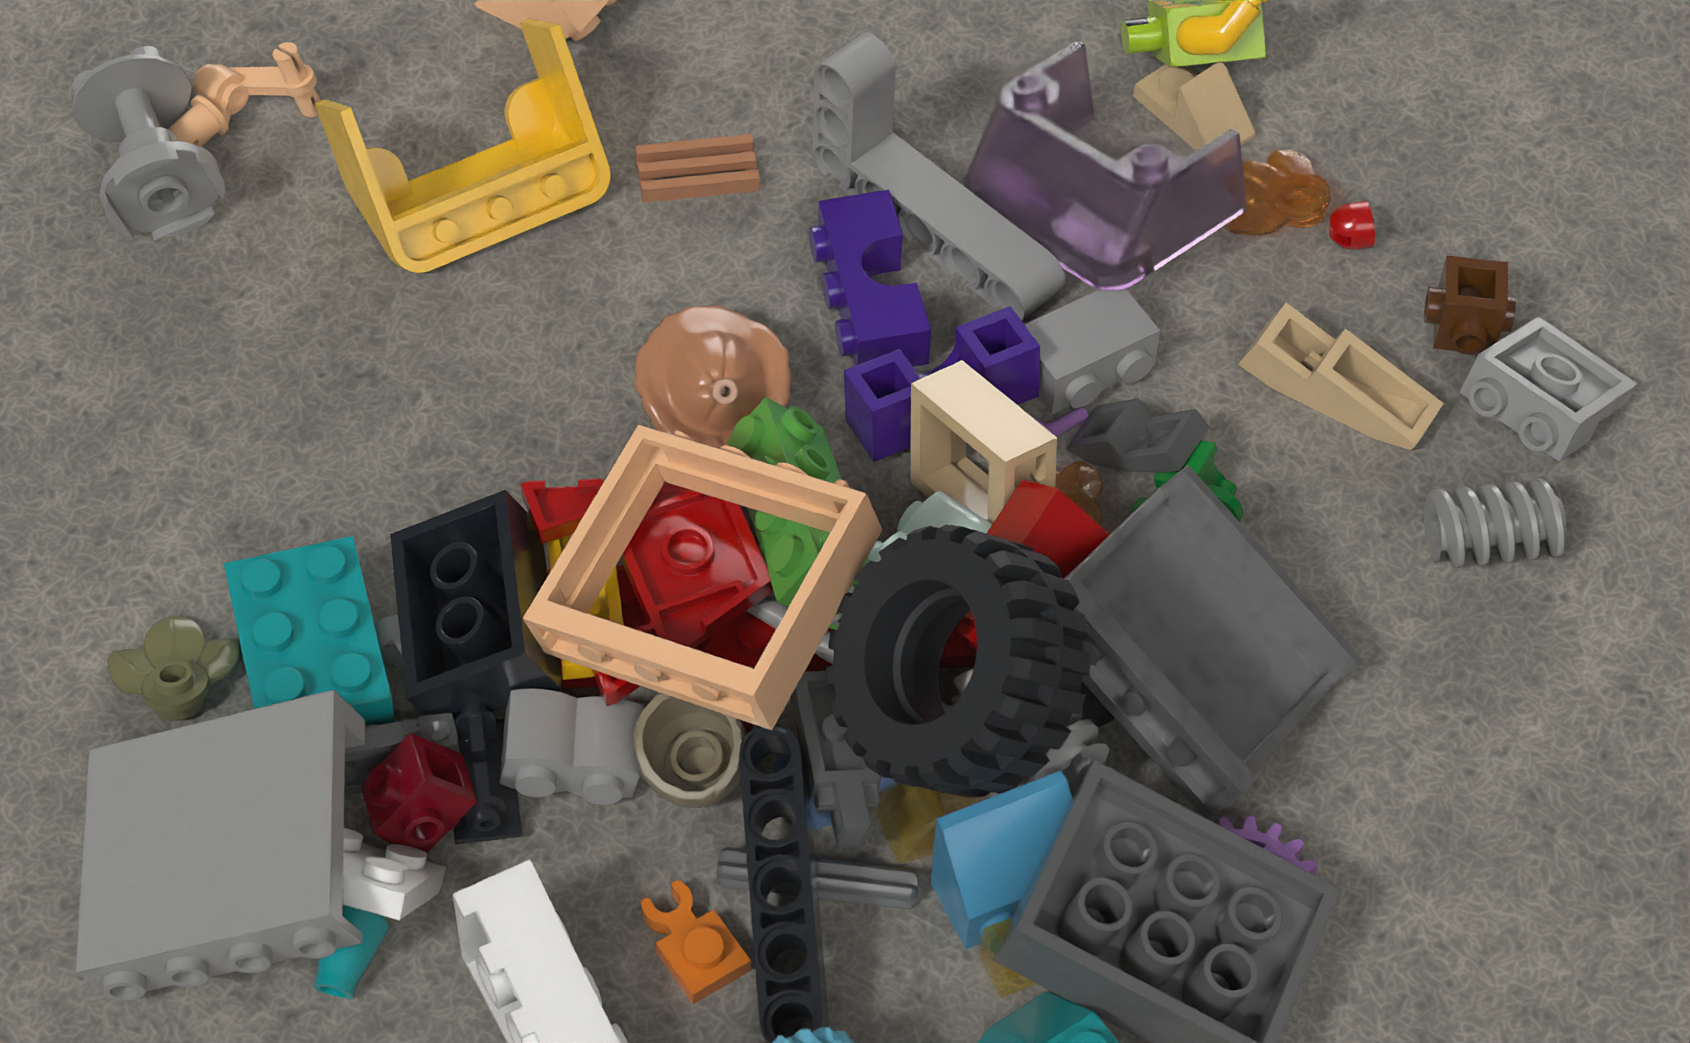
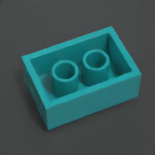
(309, 628)

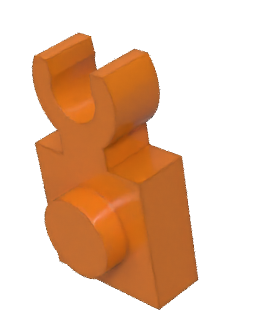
(697, 950)

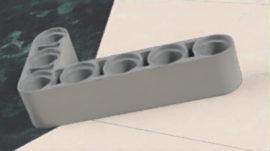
(958, 228)

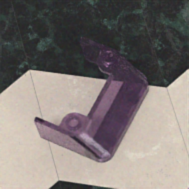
(1091, 212)

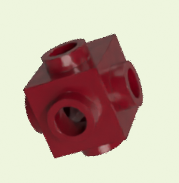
(418, 793)

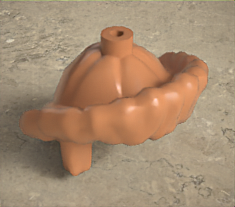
(709, 372)

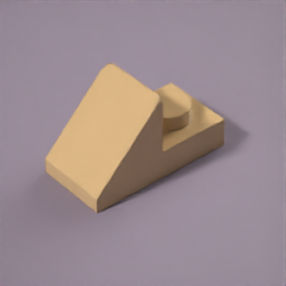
(1195, 104)

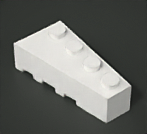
(528, 962)

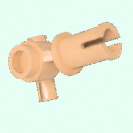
(225, 91)

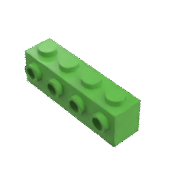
(790, 437)

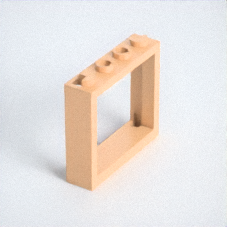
(649, 459)

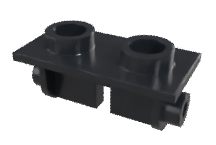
(497, 806)

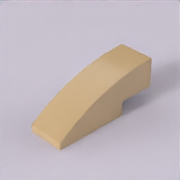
(1340, 379)

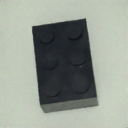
(463, 606)

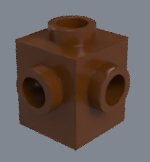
(1470, 305)

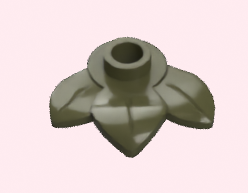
(174, 667)

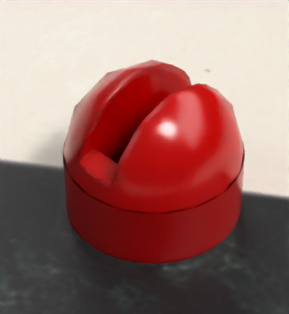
(1352, 226)

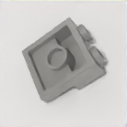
(1546, 388)

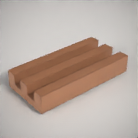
(696, 160)

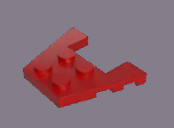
(686, 561)

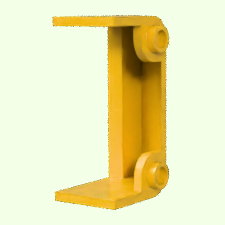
(535, 177)

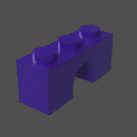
(859, 240)
(880, 389)

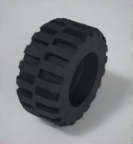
(1022, 674)

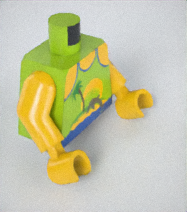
(1197, 31)

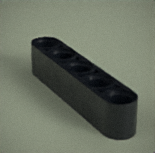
(778, 862)

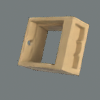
(964, 408)

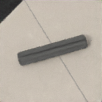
(835, 880)

